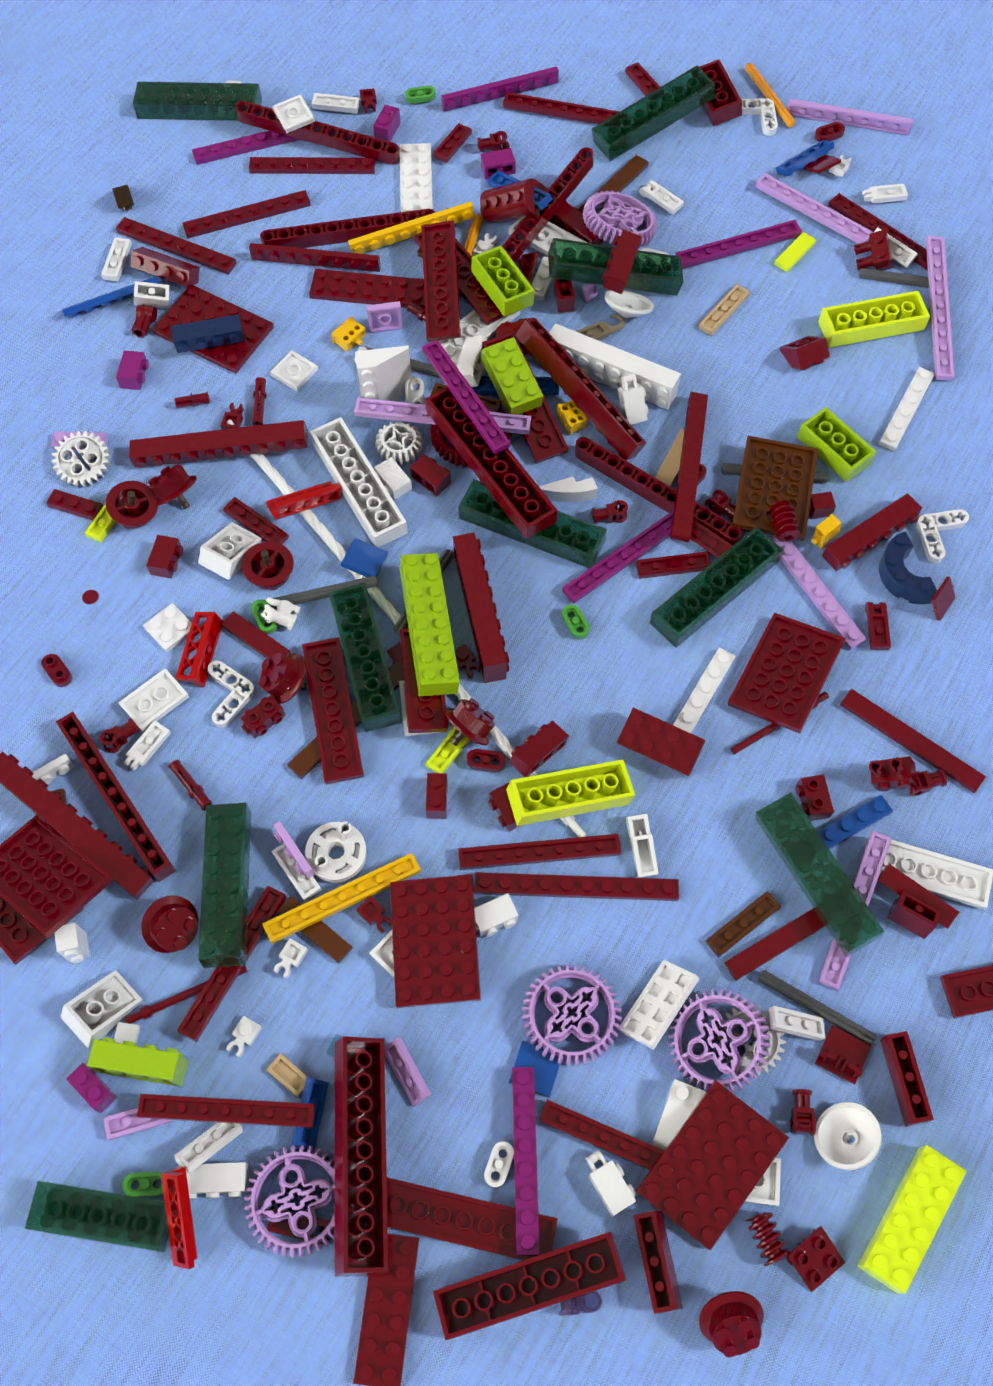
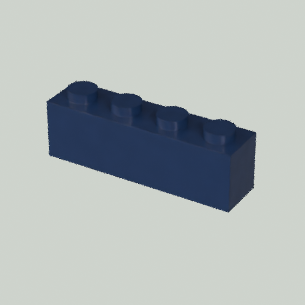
(207, 333)

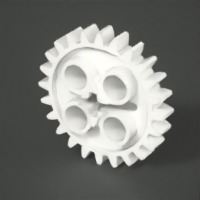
(67, 468)
(775, 1042)

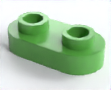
(420, 94)
(255, 608)
(575, 623)
(146, 1184)

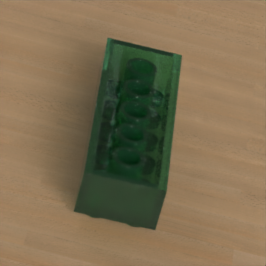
(99, 1216)

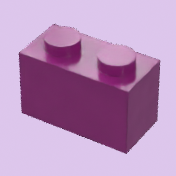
(387, 123)
(498, 160)
(132, 370)
(91, 1088)

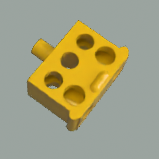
(348, 334)
(571, 417)
(826, 531)

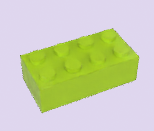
(502, 281)
(511, 377)
(836, 444)
(138, 1062)

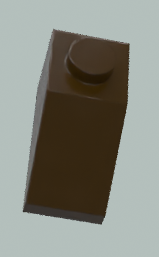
(123, 197)

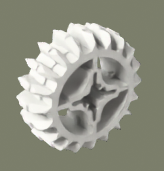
(399, 441)

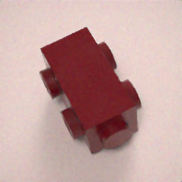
(262, 717)

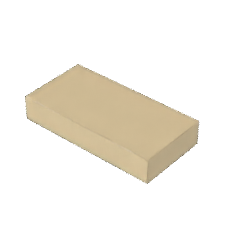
(288, 1075)

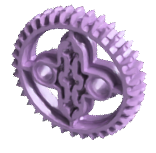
(618, 214)
(554, 1008)
(729, 1026)
(286, 1203)

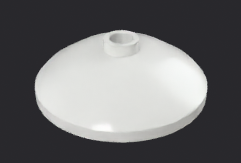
(629, 303)
(839, 1125)

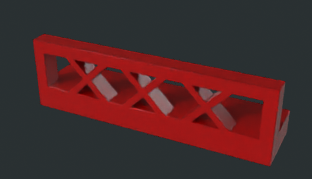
(304, 499)
(204, 648)
(179, 1217)

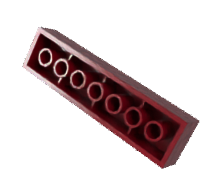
(480, 607)
(529, 1285)

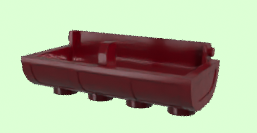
(508, 202)

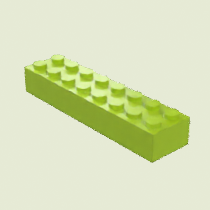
(429, 625)

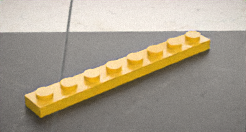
(409, 229)
(340, 898)

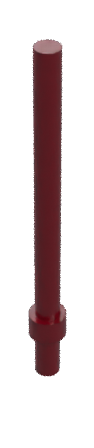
(768, 729)
(148, 1011)

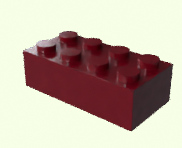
(727, 101)
(661, 741)

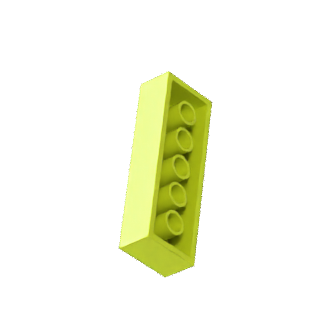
(873, 319)
(570, 792)
(912, 1219)

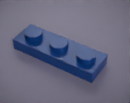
(313, 1093)

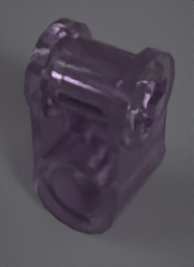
(578, 1305)

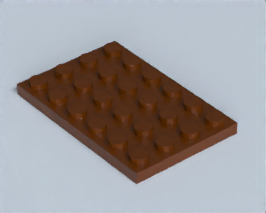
(772, 474)

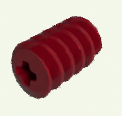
(784, 521)
(767, 1237)

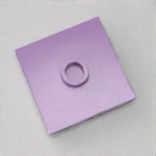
(384, 317)

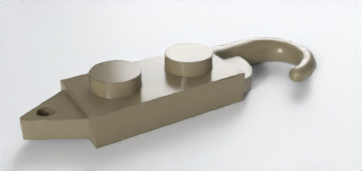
(602, 330)

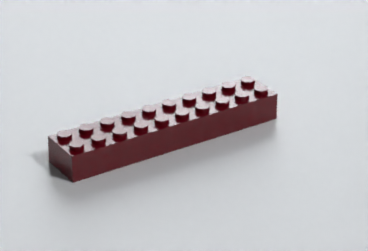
(498, 472)
(360, 1158)

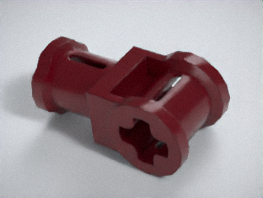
(494, 142)
(721, 505)
(611, 512)
(118, 736)
(926, 782)
(802, 1113)

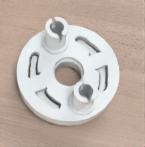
(345, 837)

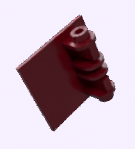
(843, 1055)
(815, 1258)

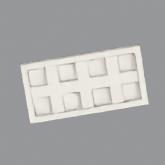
(658, 1004)

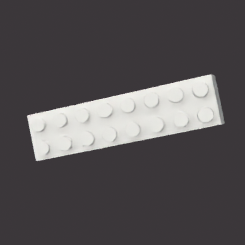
(609, 364)
(359, 482)

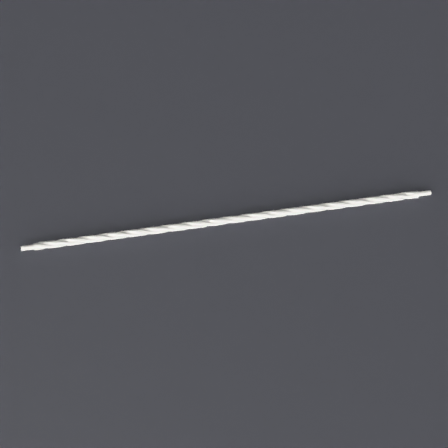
(383, 603)

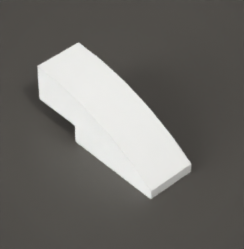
(570, 491)
(642, 845)

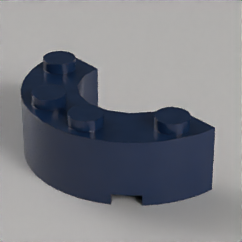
(898, 578)

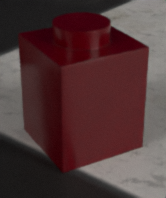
(821, 505)

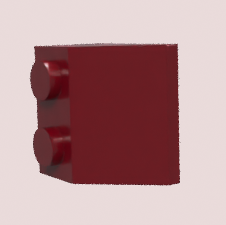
(806, 352)

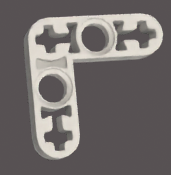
(765, 108)
(935, 526)
(236, 693)

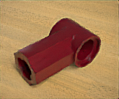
(144, 317)

